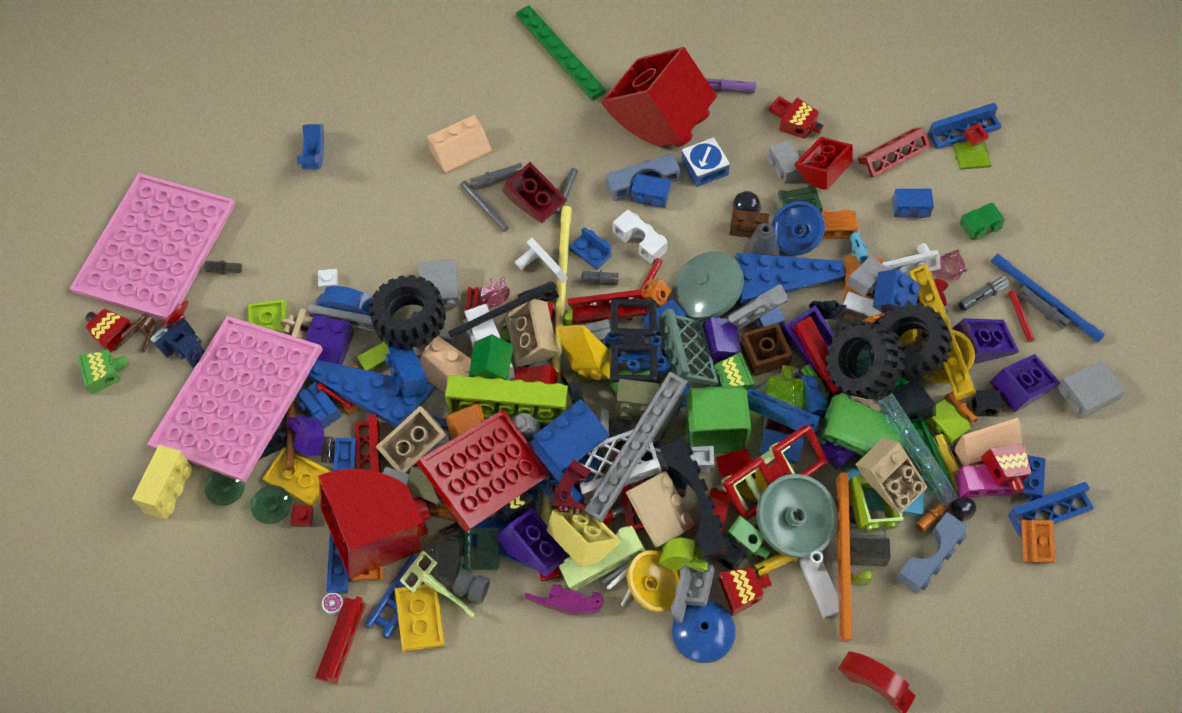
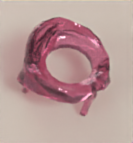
(953, 255)
(491, 294)

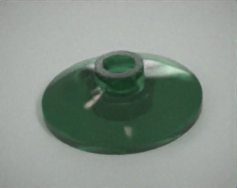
(215, 488)
(265, 499)

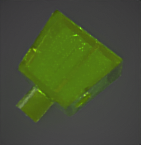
(786, 387)

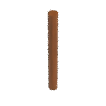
(290, 440)

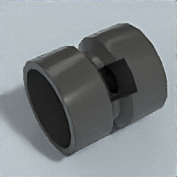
(473, 586)

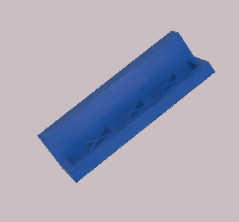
(961, 123)
(780, 411)
(555, 473)
(1051, 501)

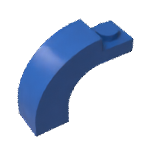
(312, 146)
(345, 299)

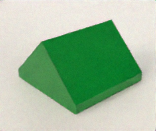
(491, 358)

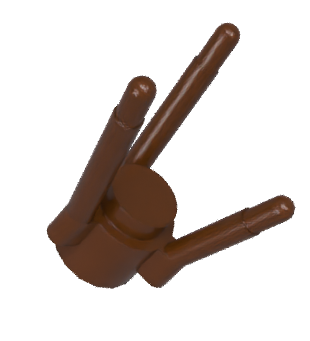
(143, 325)

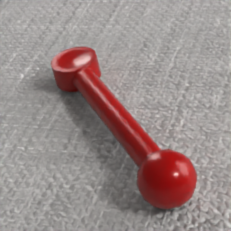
(348, 405)

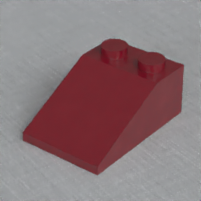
(534, 193)

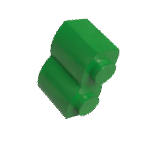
(982, 221)

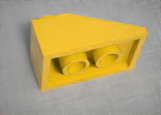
(585, 352)

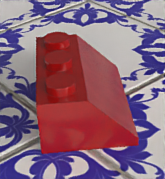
(825, 162)

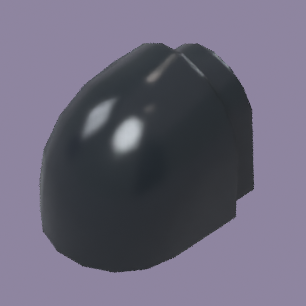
(963, 508)

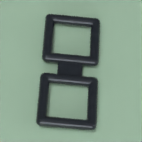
(633, 339)

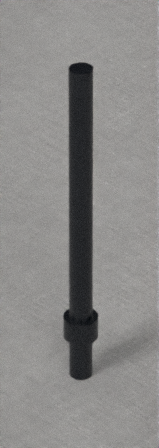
(536, 293)

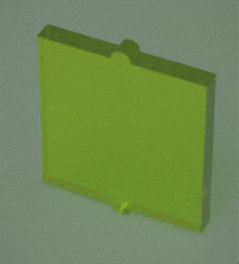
(972, 157)

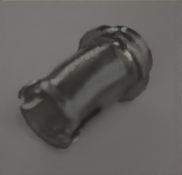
(327, 449)

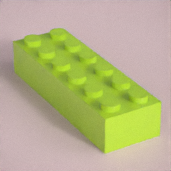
(515, 397)

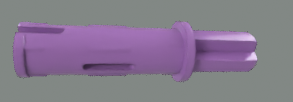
(732, 85)

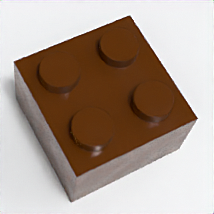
(765, 349)

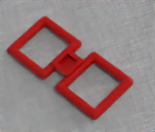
(775, 468)

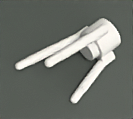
(624, 568)

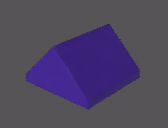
(721, 338)

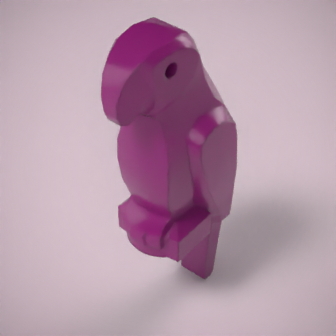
(569, 601)

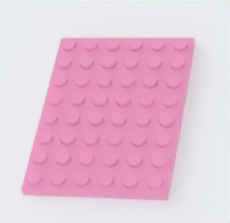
(153, 246)
(236, 397)

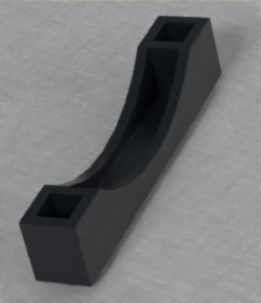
(710, 538)

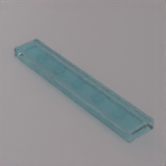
(918, 449)

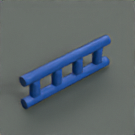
(387, 600)

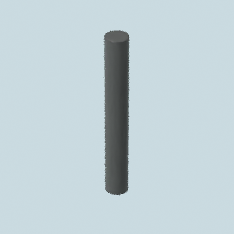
(568, 184)

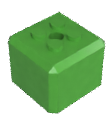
(717, 418)

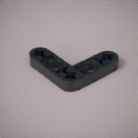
(574, 388)

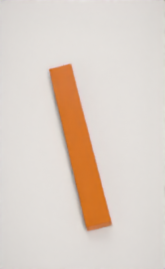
(844, 572)

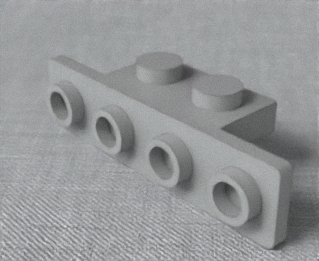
(758, 307)
(691, 590)

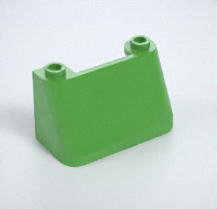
(854, 425)

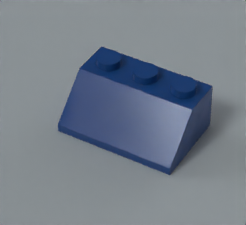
(571, 435)

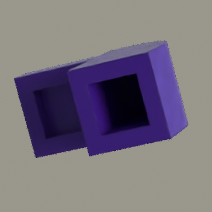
(309, 434)

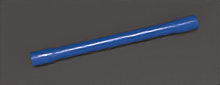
(1089, 329)

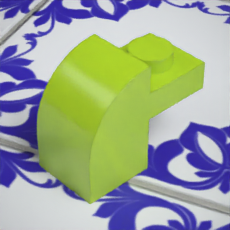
(681, 553)

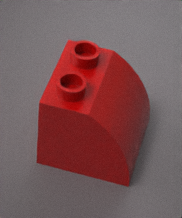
(661, 98)
(371, 518)

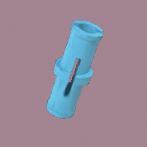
(861, 253)

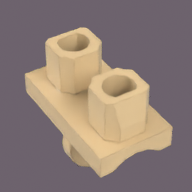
(302, 320)

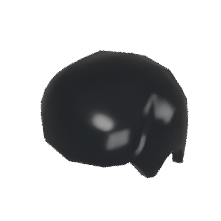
(747, 202)

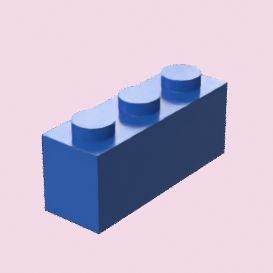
(407, 371)

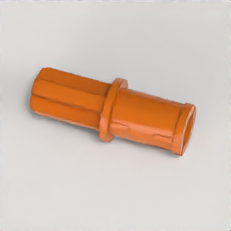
(961, 408)
(932, 515)

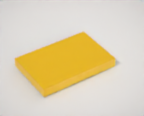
(300, 482)
(419, 618)

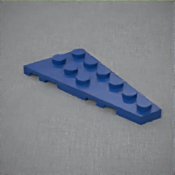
(768, 271)
(369, 391)

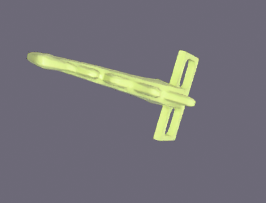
(424, 576)

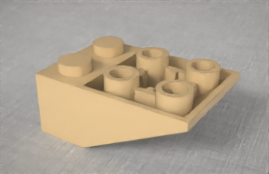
(892, 474)

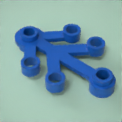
(663, 363)

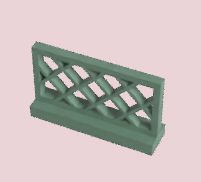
(676, 349)

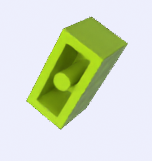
(948, 423)

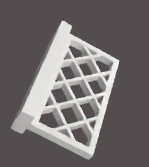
(641, 472)

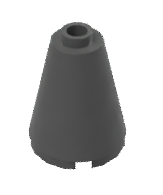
(763, 241)

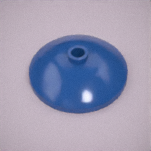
(790, 220)
(701, 644)

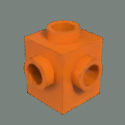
(657, 291)

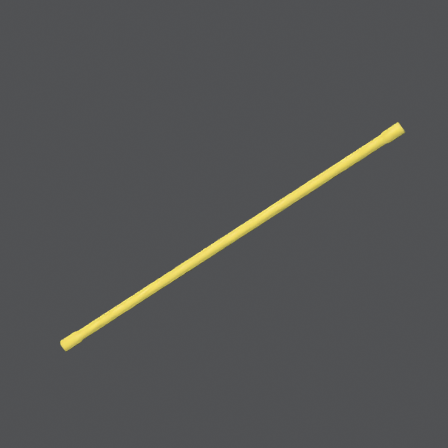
(565, 220)

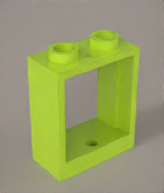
(860, 509)

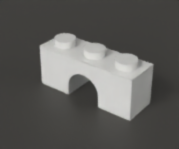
(631, 226)

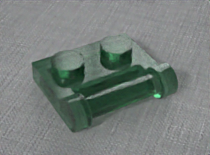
(812, 198)
(487, 549)

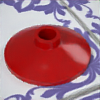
(176, 315)

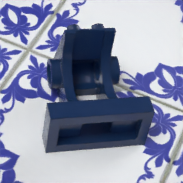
(185, 347)

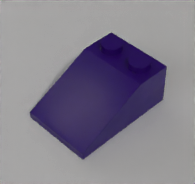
(333, 337)
(989, 338)
(793, 339)
(1024, 382)
(532, 544)

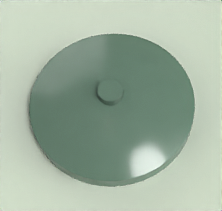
(708, 285)
(797, 515)

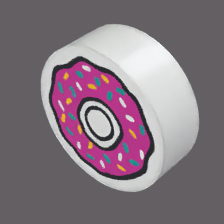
(332, 603)

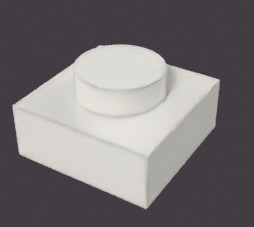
(327, 278)

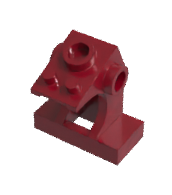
(574, 474)

